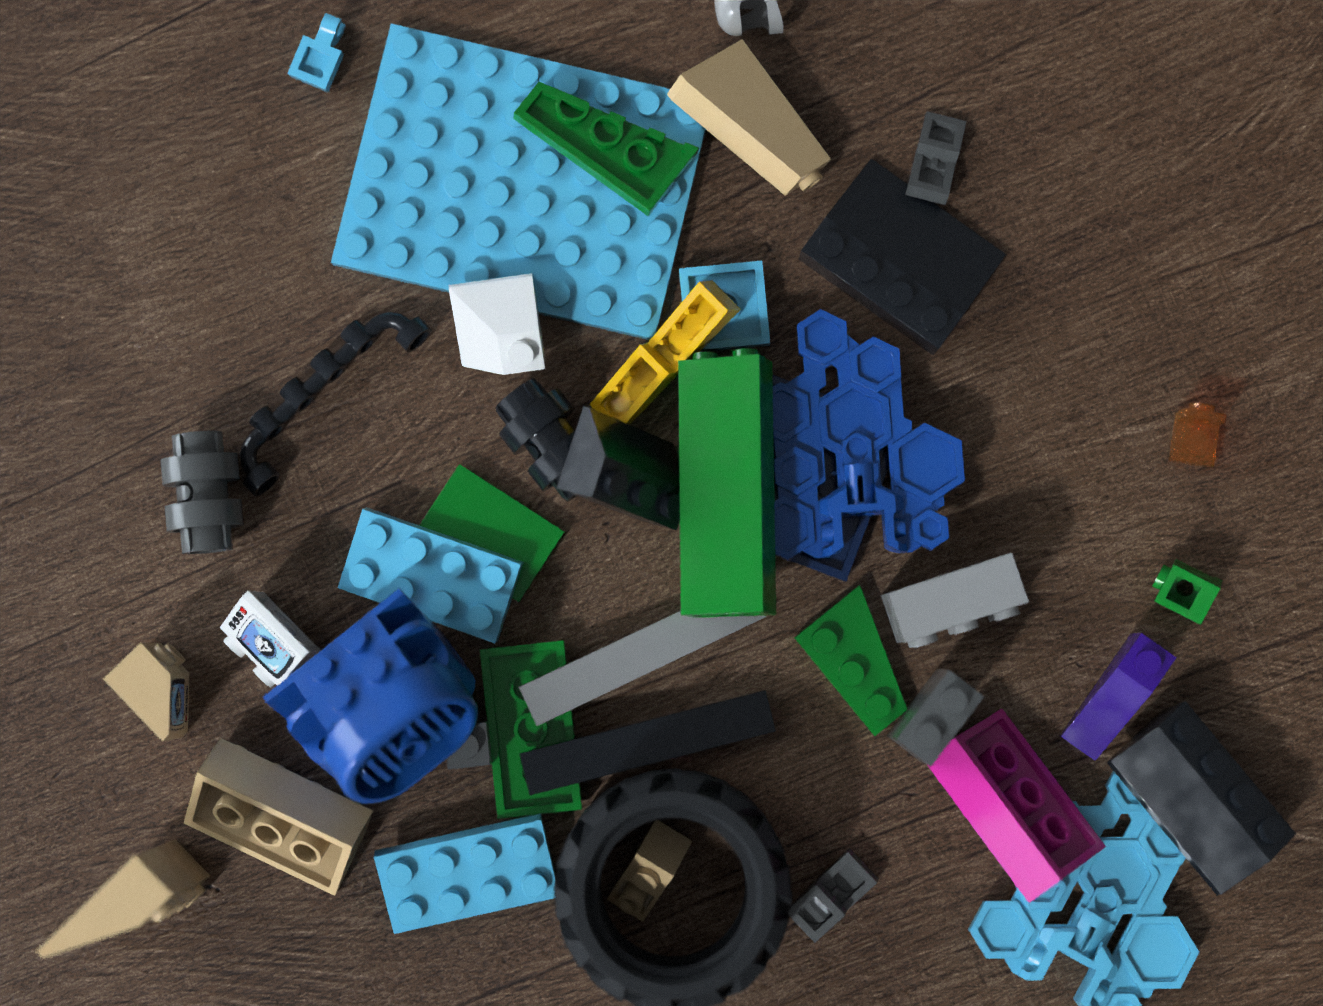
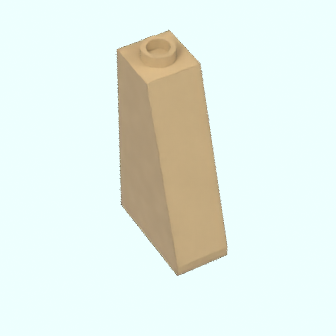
(751, 117)

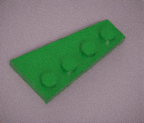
(619, 154)

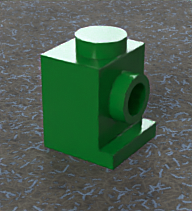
(1190, 605)

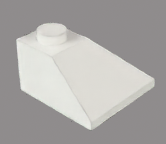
(498, 324)

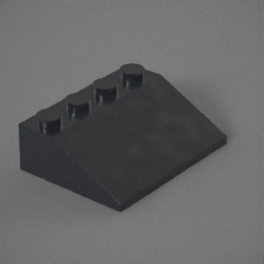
(901, 257)

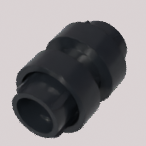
(540, 425)

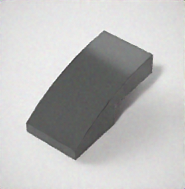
(935, 158)
(832, 895)

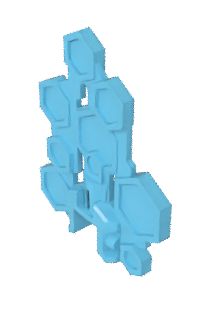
(1118, 880)

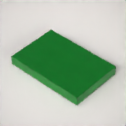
(493, 520)

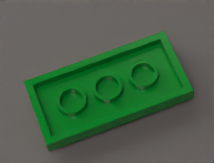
(515, 731)

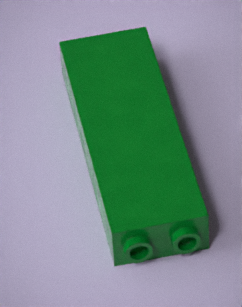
(726, 485)

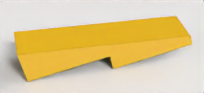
(656, 362)

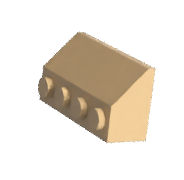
(276, 816)

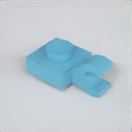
(317, 59)

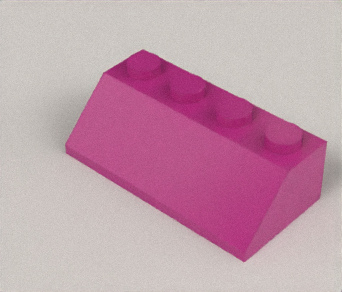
(1015, 805)

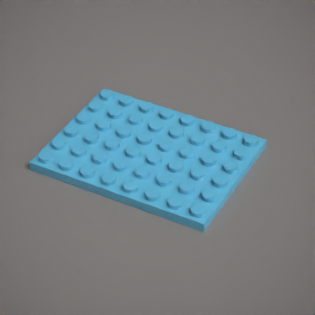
(470, 195)

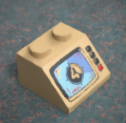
(155, 688)

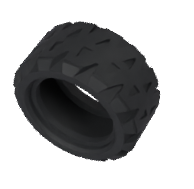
(656, 979)

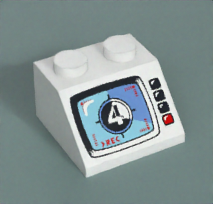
(267, 638)

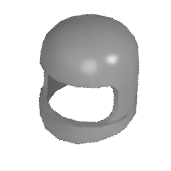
(764, 16)

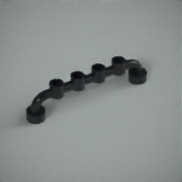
(300, 395)

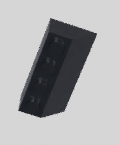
(1201, 797)

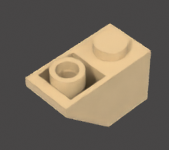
(649, 870)

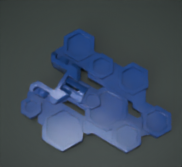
(855, 424)

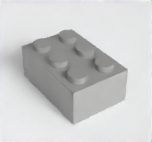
(955, 601)

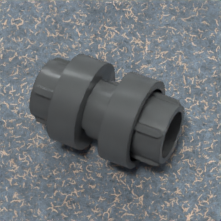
(201, 478)

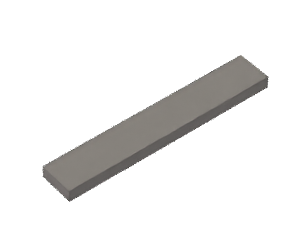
(624, 662)

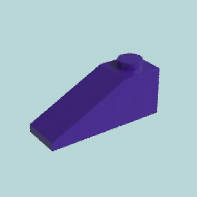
(1118, 694)

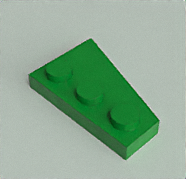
(854, 661)

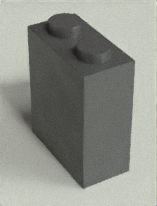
(935, 716)

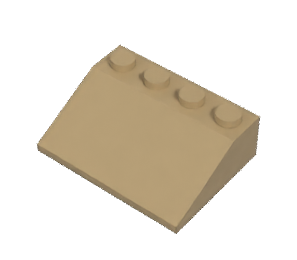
(143, 890)

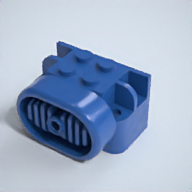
(380, 702)

